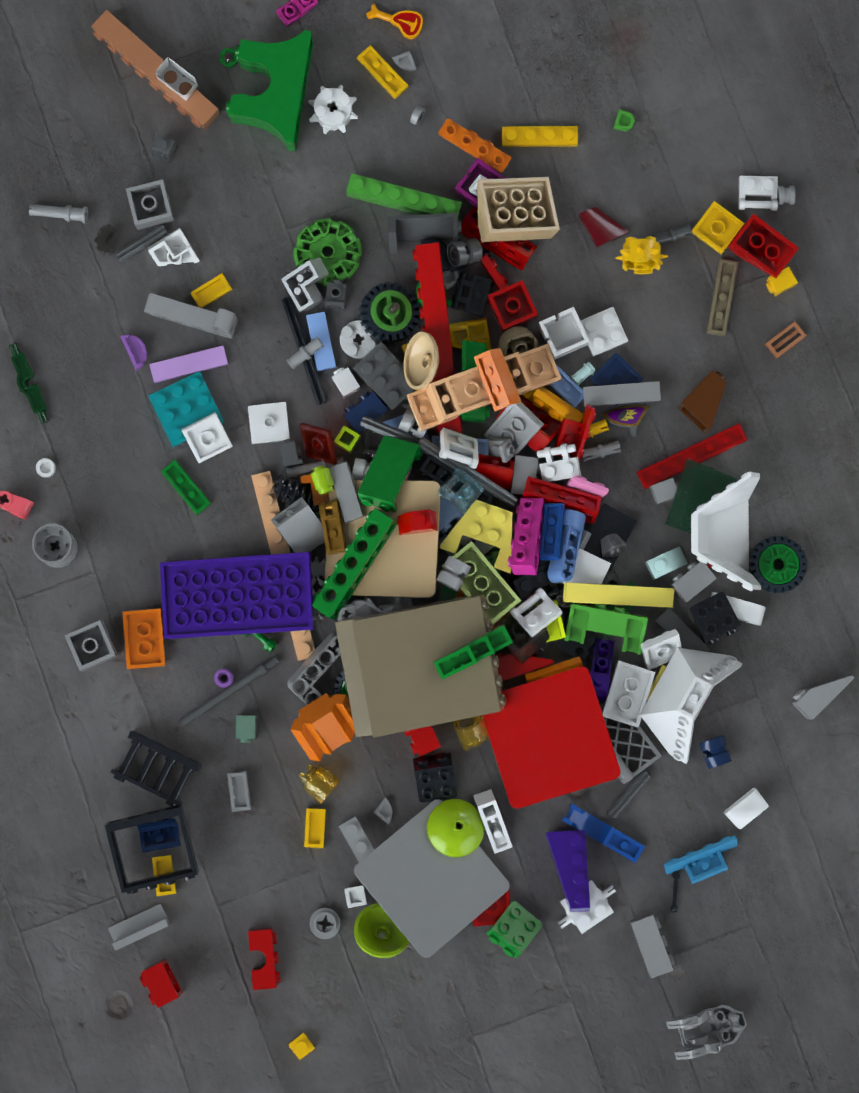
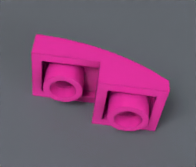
(295, 10)

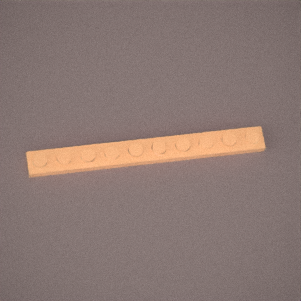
(269, 509)

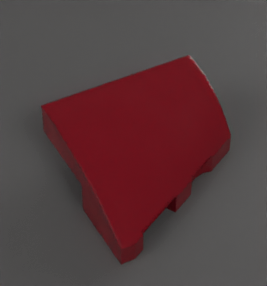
(601, 227)

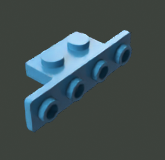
(704, 862)

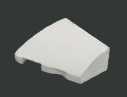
(173, 250)

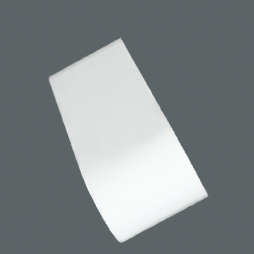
(746, 611)

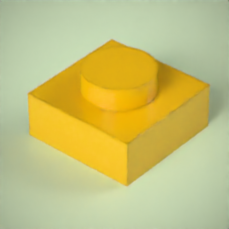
(301, 1046)

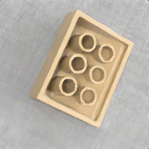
(516, 209)

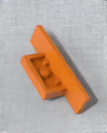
(474, 145)

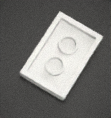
(628, 693)

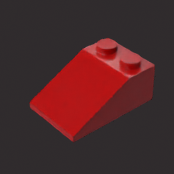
(763, 246)

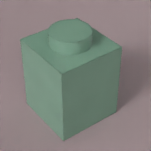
(246, 728)

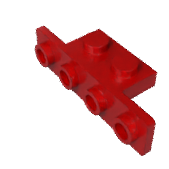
(576, 432)

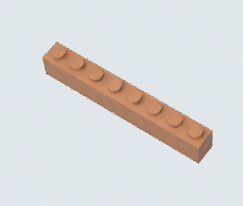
(146, 62)

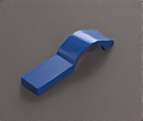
(603, 833)

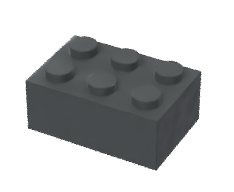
(383, 375)

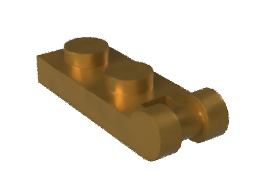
(332, 527)

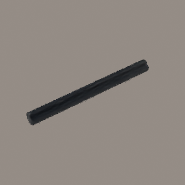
(301, 341)

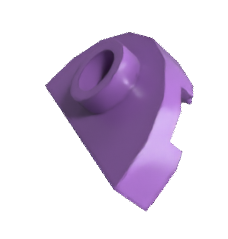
(136, 350)

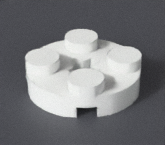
(352, 348)

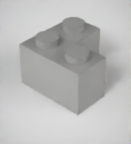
(302, 285)

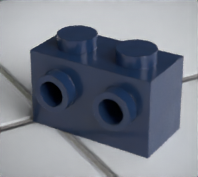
(368, 406)

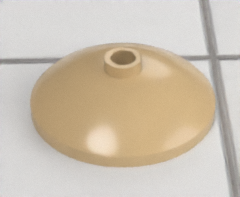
(421, 360)

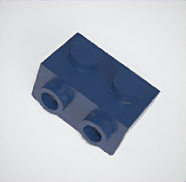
(159, 835)

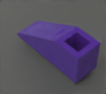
(601, 667)

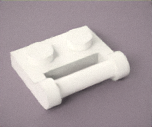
(758, 186)
(460, 443)
(540, 616)

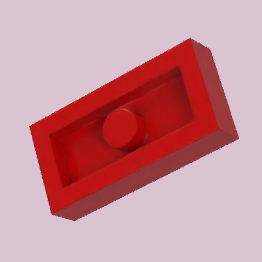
(490, 267)

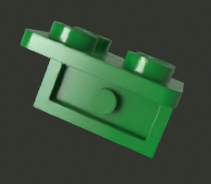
(514, 929)

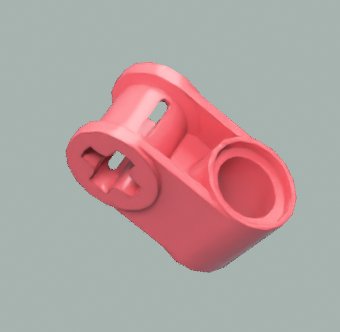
(17, 505)

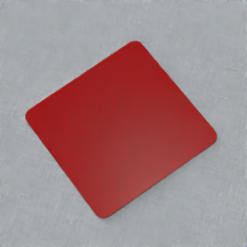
(551, 738)

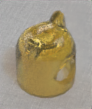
(473, 735)
(318, 782)

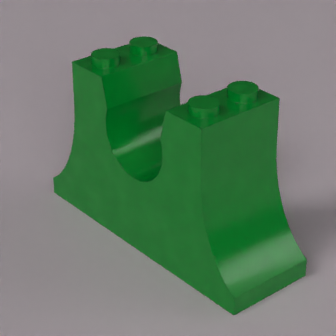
(282, 103)

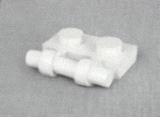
(559, 469)

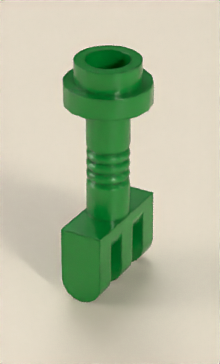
(270, 644)

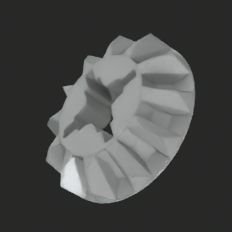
(317, 928)

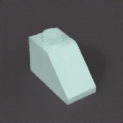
(666, 563)

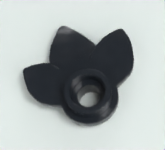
(570, 646)

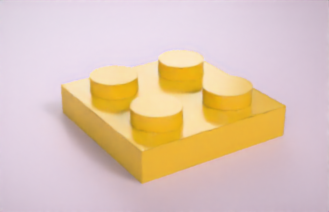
(717, 227)

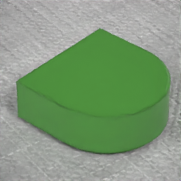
(624, 121)

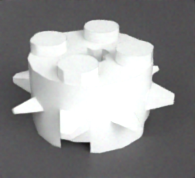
(333, 98)

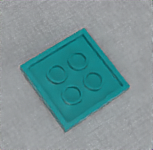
(183, 405)

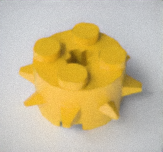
(641, 255)

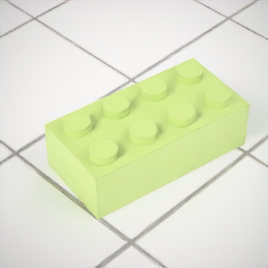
(487, 581)

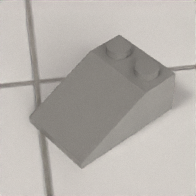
(815, 699)

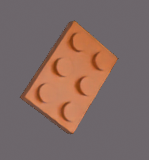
(144, 638)

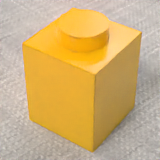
(782, 283)

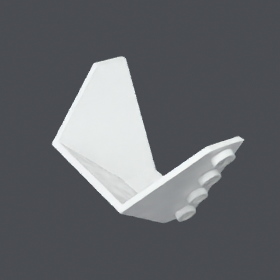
(722, 531)
(681, 696)

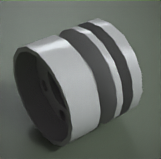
(52, 535)

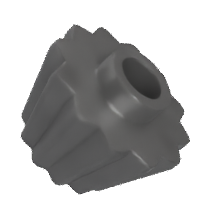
(612, 545)

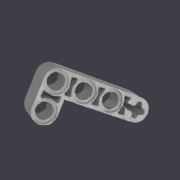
(320, 667)

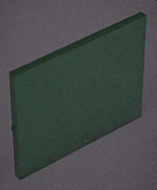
(695, 488)

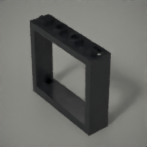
(150, 882)

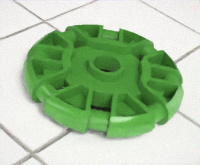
(336, 242)

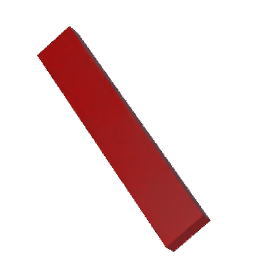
(698, 452)

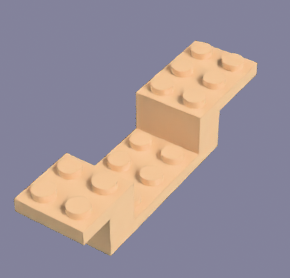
(466, 391)

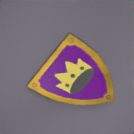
(627, 417)

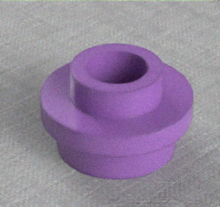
(219, 673)

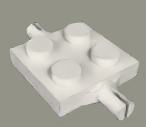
(598, 909)

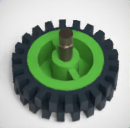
(389, 312)

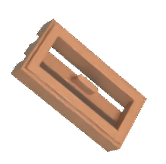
(773, 349)

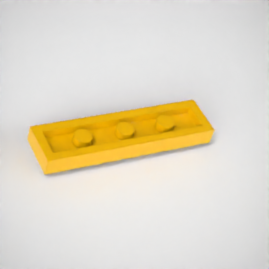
(540, 136)

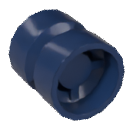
(715, 752)

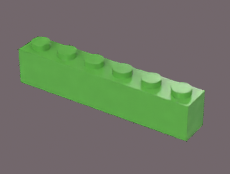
(399, 197)

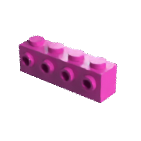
(527, 537)

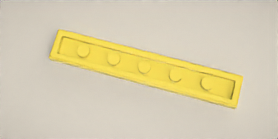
(618, 594)

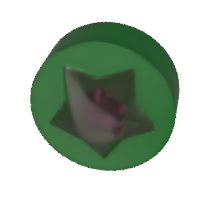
(228, 58)

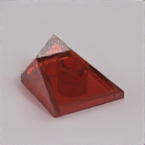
(318, 443)

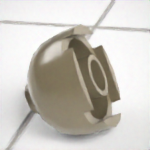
(517, 340)

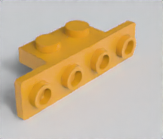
(553, 404)

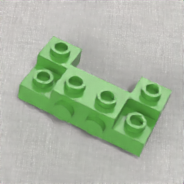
(606, 621)

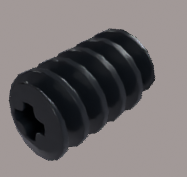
(290, 490)

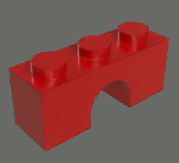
(264, 941)

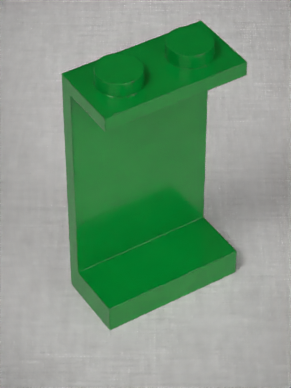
(388, 473)

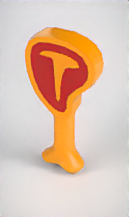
(407, 21)

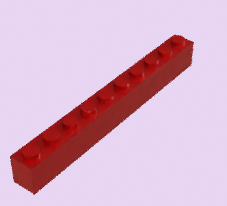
(436, 314)

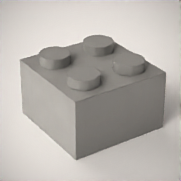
(150, 204)
(91, 645)

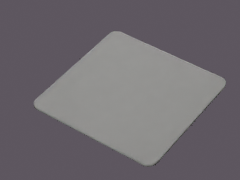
(425, 890)

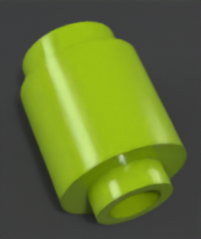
(322, 480)

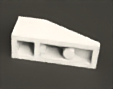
(492, 821)

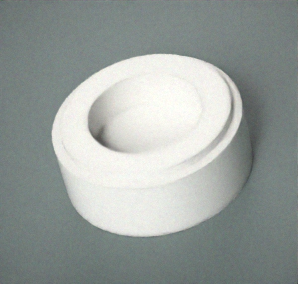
(45, 467)

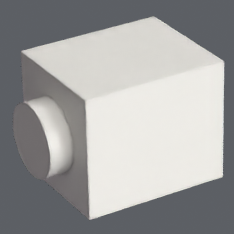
(345, 382)

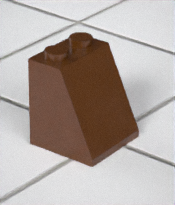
(704, 401)

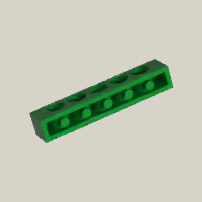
(364, 561)

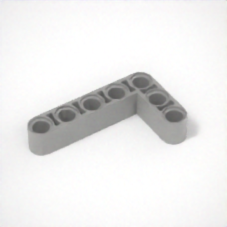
(220, 323)

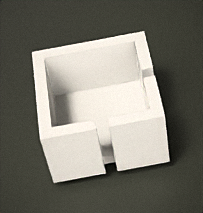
(565, 334)

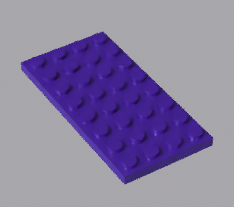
(237, 595)

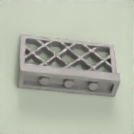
(626, 775)

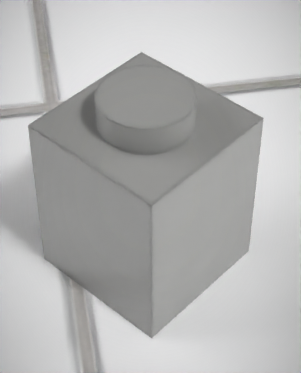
(664, 491)

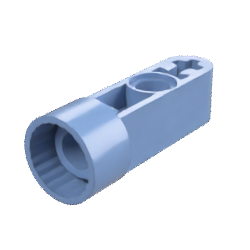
(573, 526)

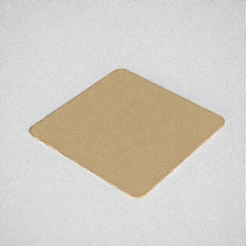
(406, 561)

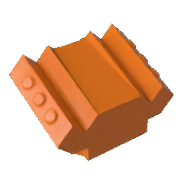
(324, 725)

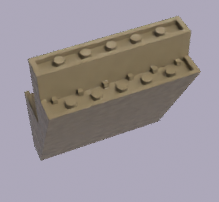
(393, 670)

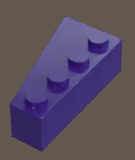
(570, 860)

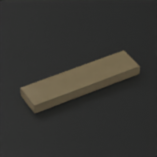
(722, 297)

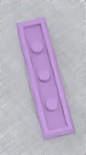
(188, 364)

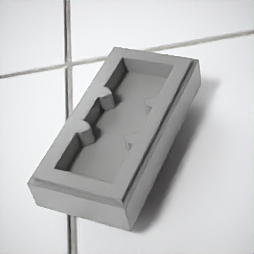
(239, 791)

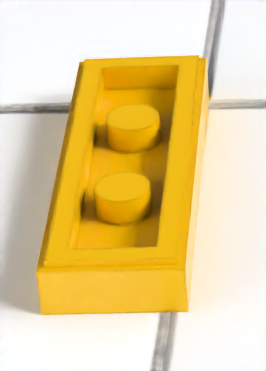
(382, 72)

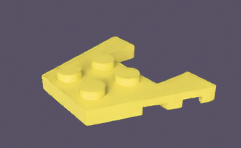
(486, 525)

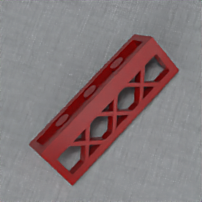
(507, 250)
(571, 498)

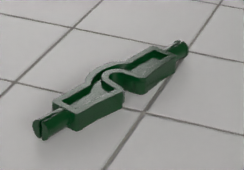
(24, 374)

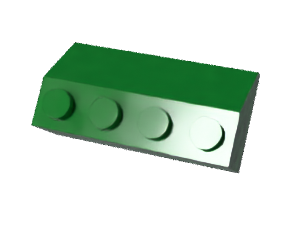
(469, 351)

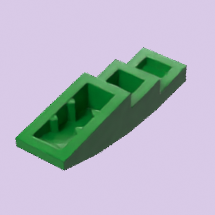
(473, 652)

